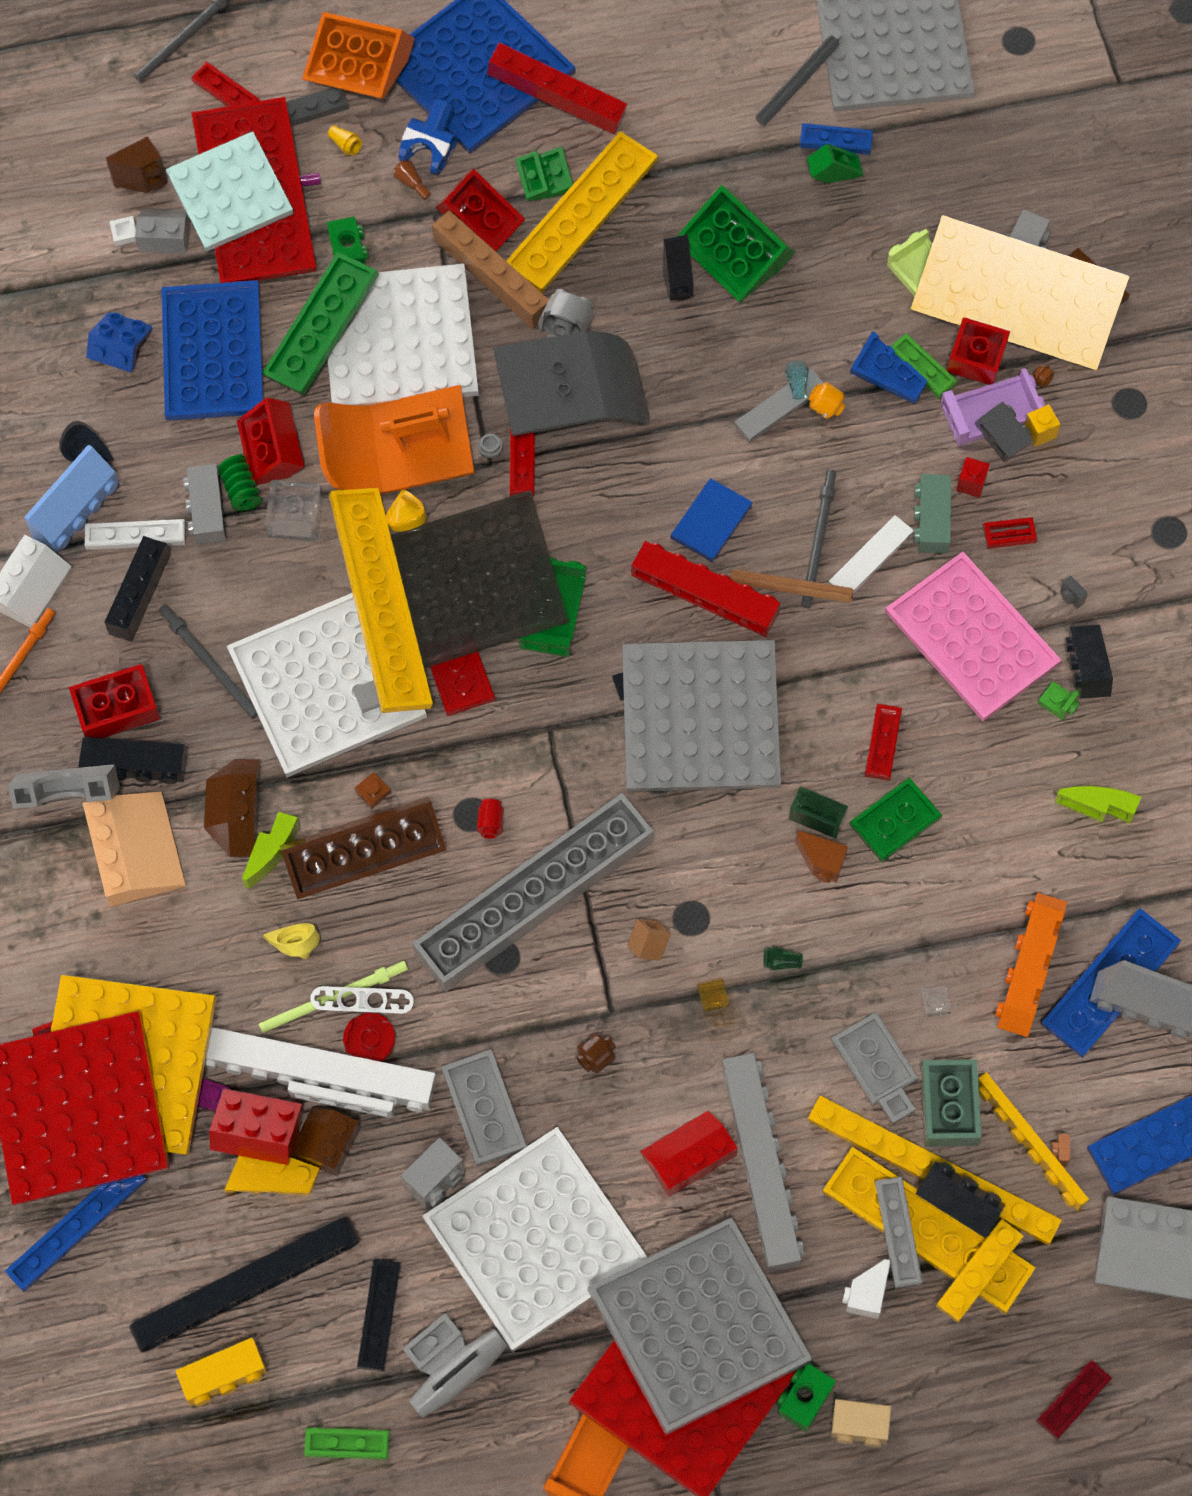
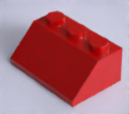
(270, 441)
(690, 1153)

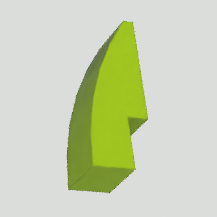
(1099, 801)
(267, 850)

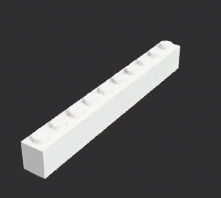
(319, 1068)

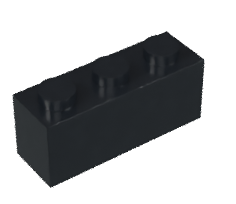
(1089, 661)
(961, 1198)

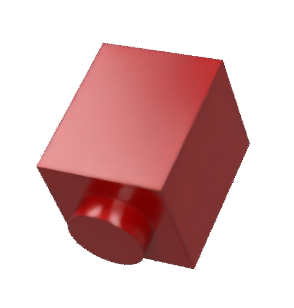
(973, 477)

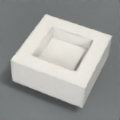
(123, 230)

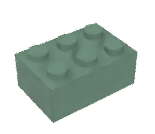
(950, 1103)

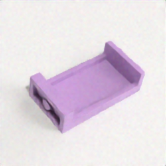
(968, 407)

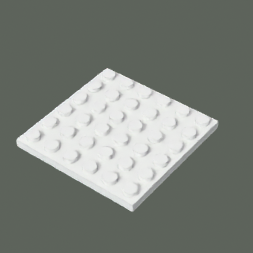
(406, 339)
(304, 686)
(533, 1238)

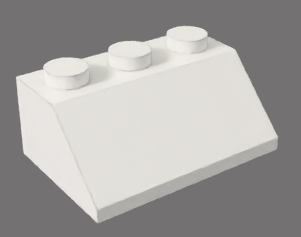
(30, 580)

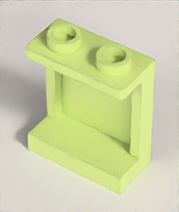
(910, 258)

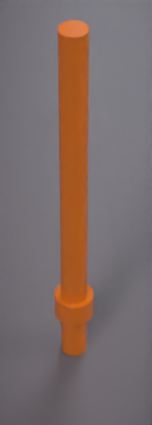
(36, 632)

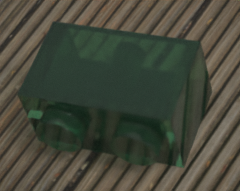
(818, 812)

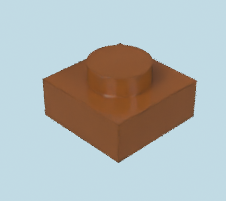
(372, 790)

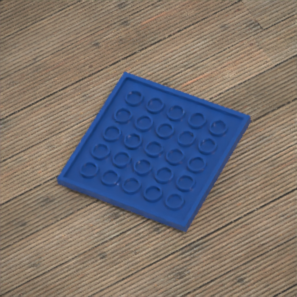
(453, 60)

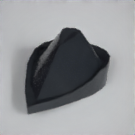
(77, 437)

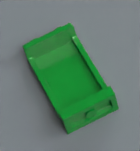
(559, 639)

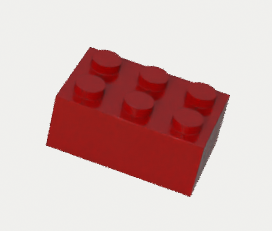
(114, 702)
(255, 1126)

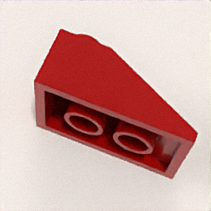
(482, 209)

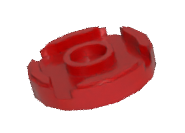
(369, 1037)

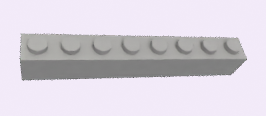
(761, 1162)

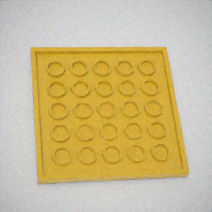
(176, 1037)

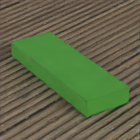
(937, 377)
(347, 1443)

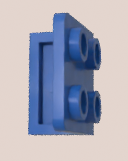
(116, 340)

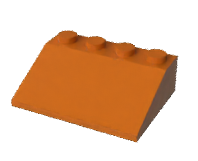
(357, 55)

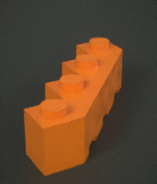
(1032, 964)

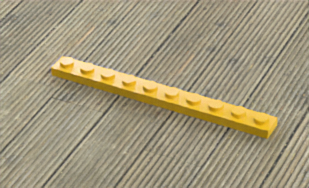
(919, 1161)

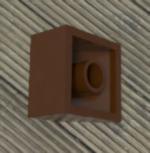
(137, 167)
(326, 1139)

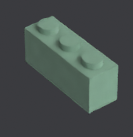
(933, 513)

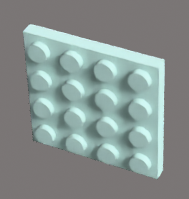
(229, 191)

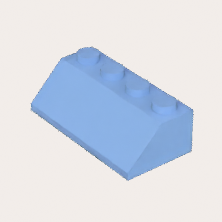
(71, 500)

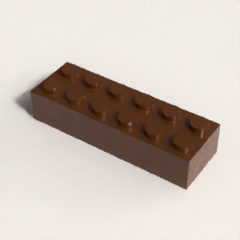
(362, 848)

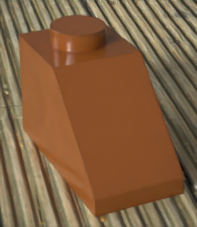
(821, 856)

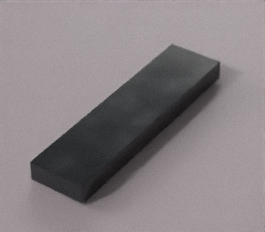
(379, 1315)

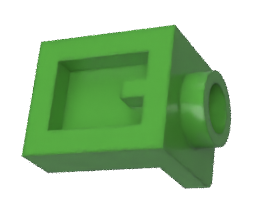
(1059, 701)

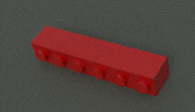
(556, 88)
(705, 588)

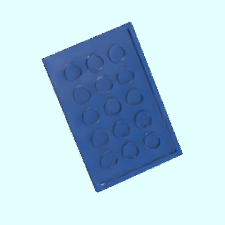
(211, 350)

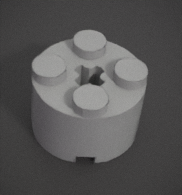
(566, 314)

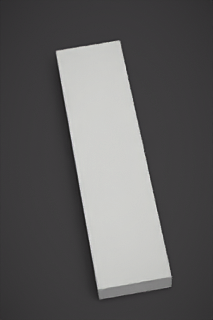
(130, 534)
(873, 554)
(341, 1099)

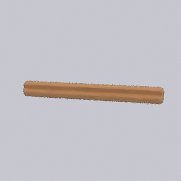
(793, 585)

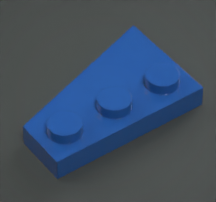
(885, 369)

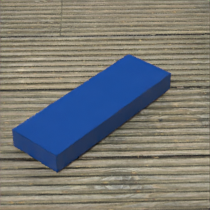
(849, 139)

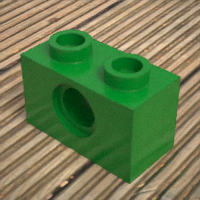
(345, 232)
(802, 1413)

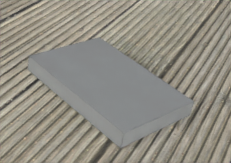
(874, 1058)

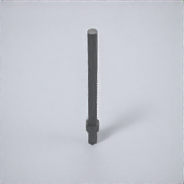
(217, 5)
(827, 496)
(178, 626)

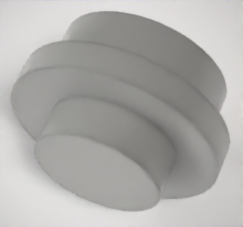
(490, 446)

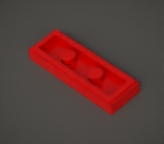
(221, 86)
(522, 463)
(883, 742)

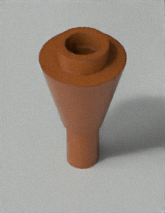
(408, 175)

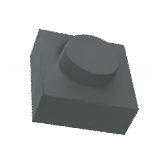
(1073, 592)

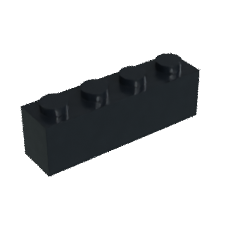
(137, 588)
(136, 759)

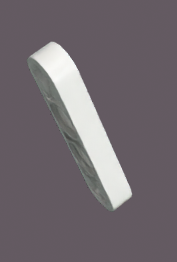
(362, 996)

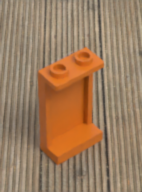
(586, 1462)

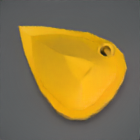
(406, 512)

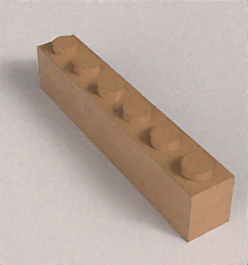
(489, 268)

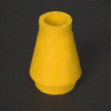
(347, 141)

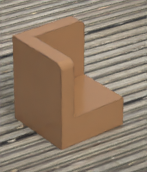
(649, 939)

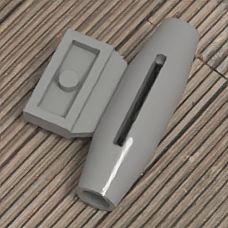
(449, 1362)

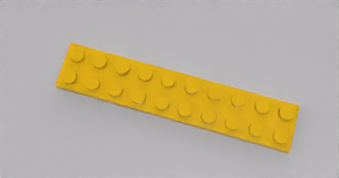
(380, 600)

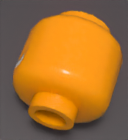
(826, 400)

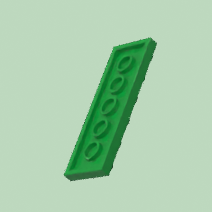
(320, 323)

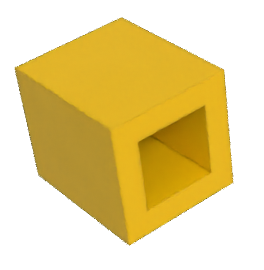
(1042, 425)

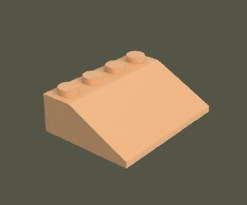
(134, 846)

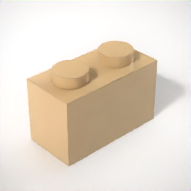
(860, 1423)

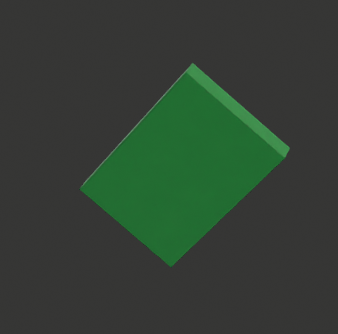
(895, 819)

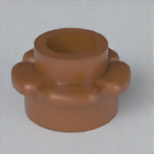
(1043, 376)

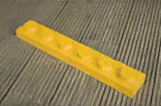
(1037, 1150)

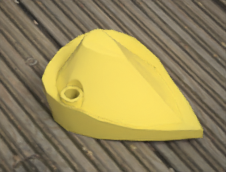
(294, 940)

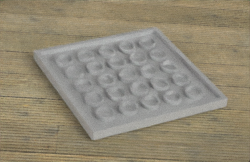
(895, 52)
(701, 716)
(699, 1325)

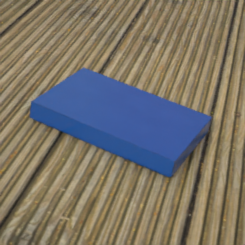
(711, 520)

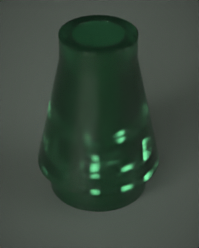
(780, 958)

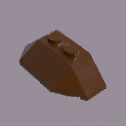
(233, 806)

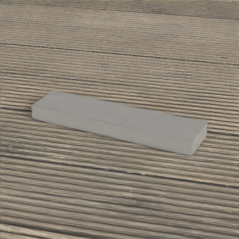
(773, 410)
(898, 1232)

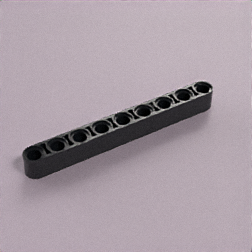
(244, 1284)

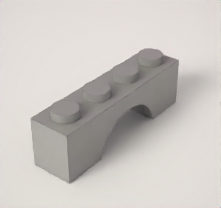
(36, 788)

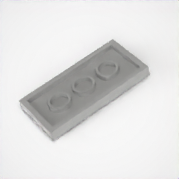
(484, 1108)

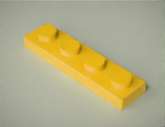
(979, 1271)

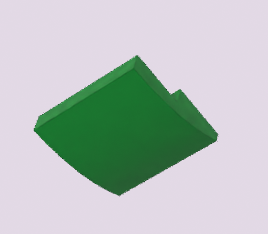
(544, 174)

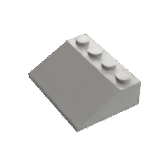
(1146, 997)
(1145, 1248)

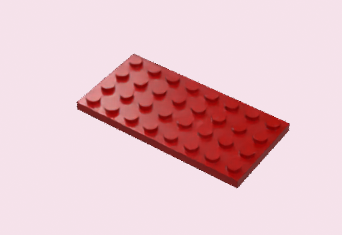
(284, 245)

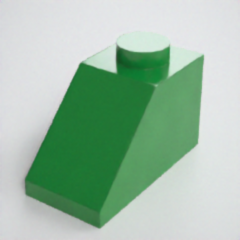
(834, 164)

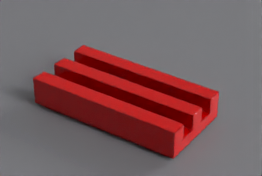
(1012, 541)

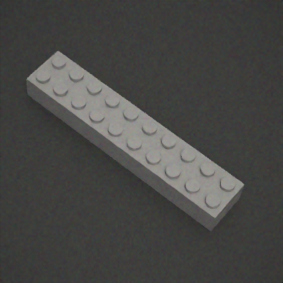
(533, 892)

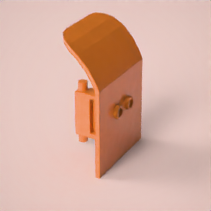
(395, 441)

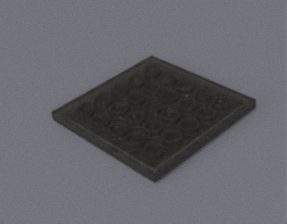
(478, 579)

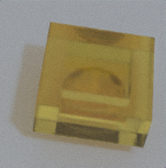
(713, 995)

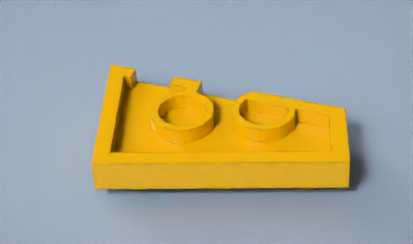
(264, 1176)

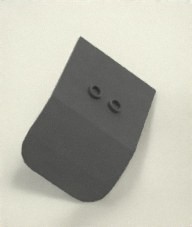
(570, 381)

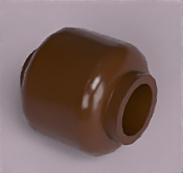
(595, 1053)

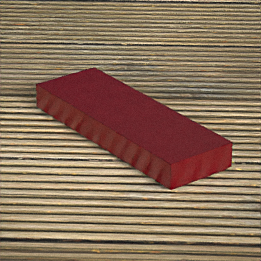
(1074, 1399)

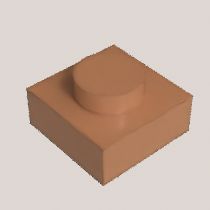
(1061, 1149)

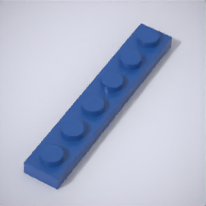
(71, 1231)

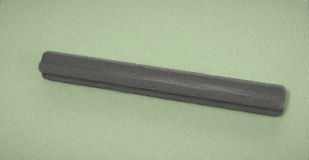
(797, 80)

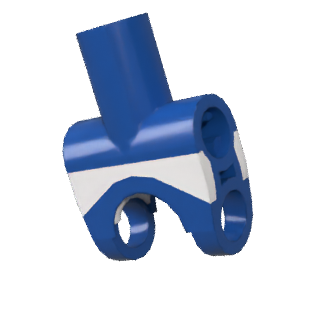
(431, 136)

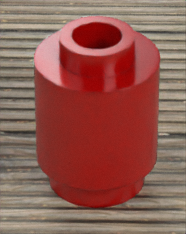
(490, 818)

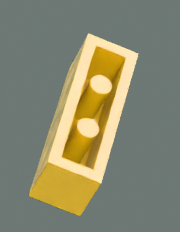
(221, 1372)

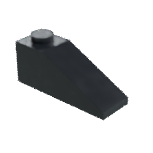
(677, 267)

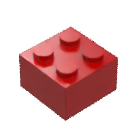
(978, 351)

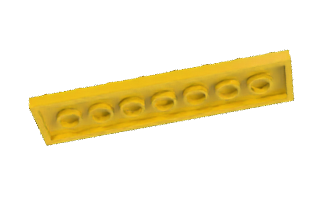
(582, 211)
(936, 1235)

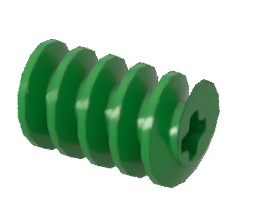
(239, 483)

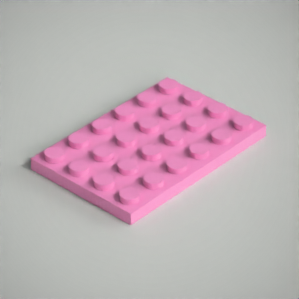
(973, 636)

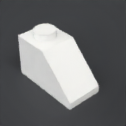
(867, 1291)

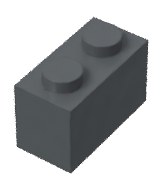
(1004, 431)

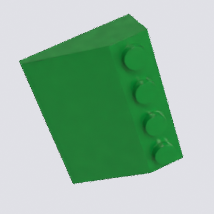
(735, 244)

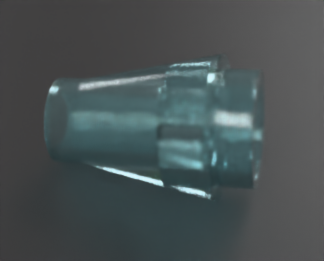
(797, 377)

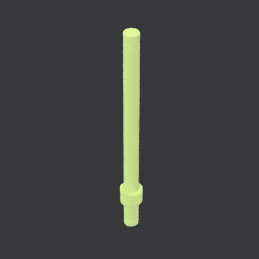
(380, 976)

